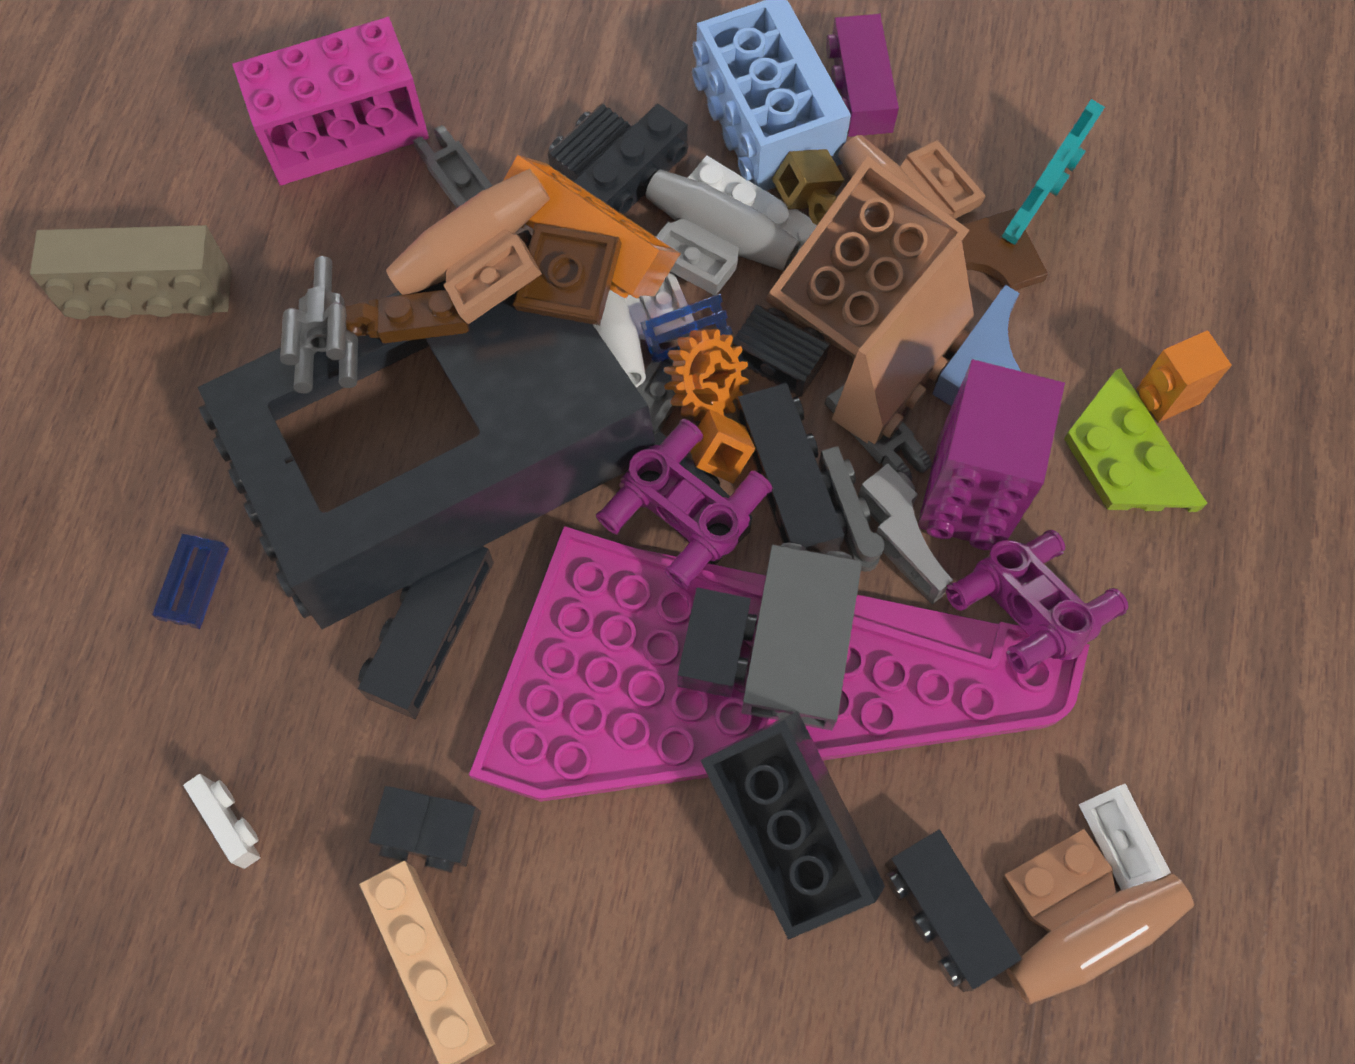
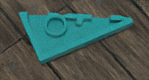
(1054, 176)

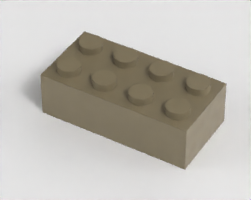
(132, 271)

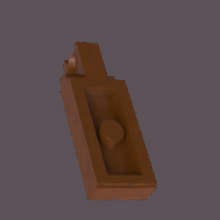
(406, 317)

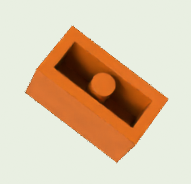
(1183, 376)

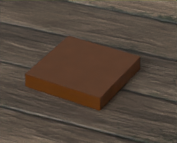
(574, 276)

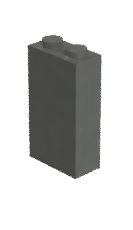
(802, 635)

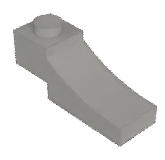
(891, 502)

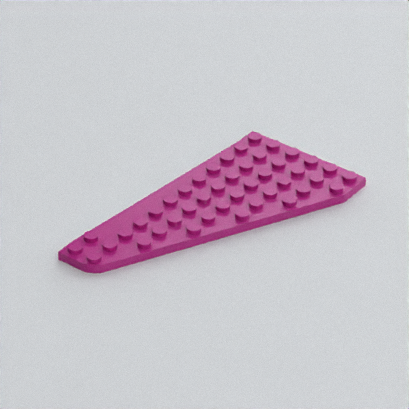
(601, 654)

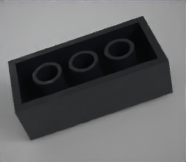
(794, 826)

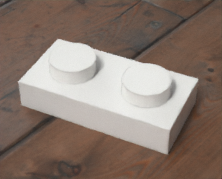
(214, 804)
(1124, 838)

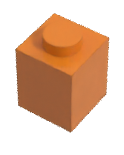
(723, 447)

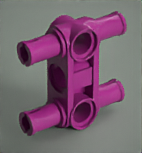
(684, 502)
(1037, 600)

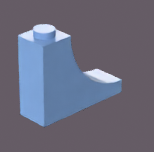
(985, 343)

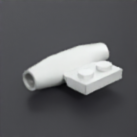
(622, 327)

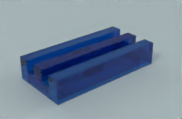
(718, 316)
(175, 575)

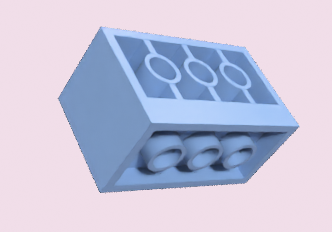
(767, 88)

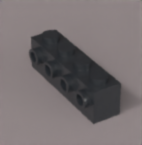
(629, 164)

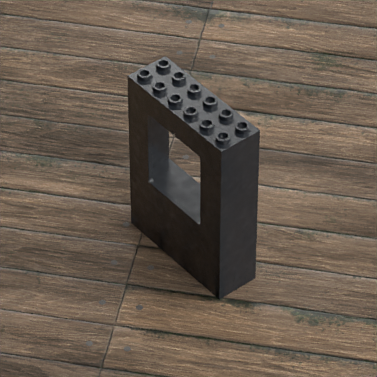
(550, 424)

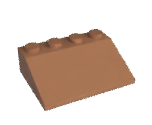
(863, 257)
(908, 349)

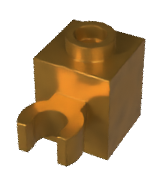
(808, 181)

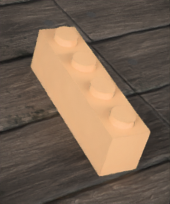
(427, 964)

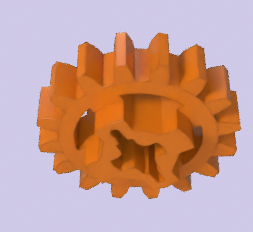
(705, 373)

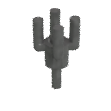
(319, 327)

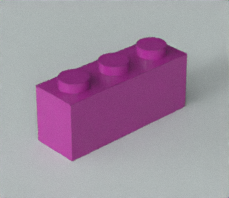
(863, 73)

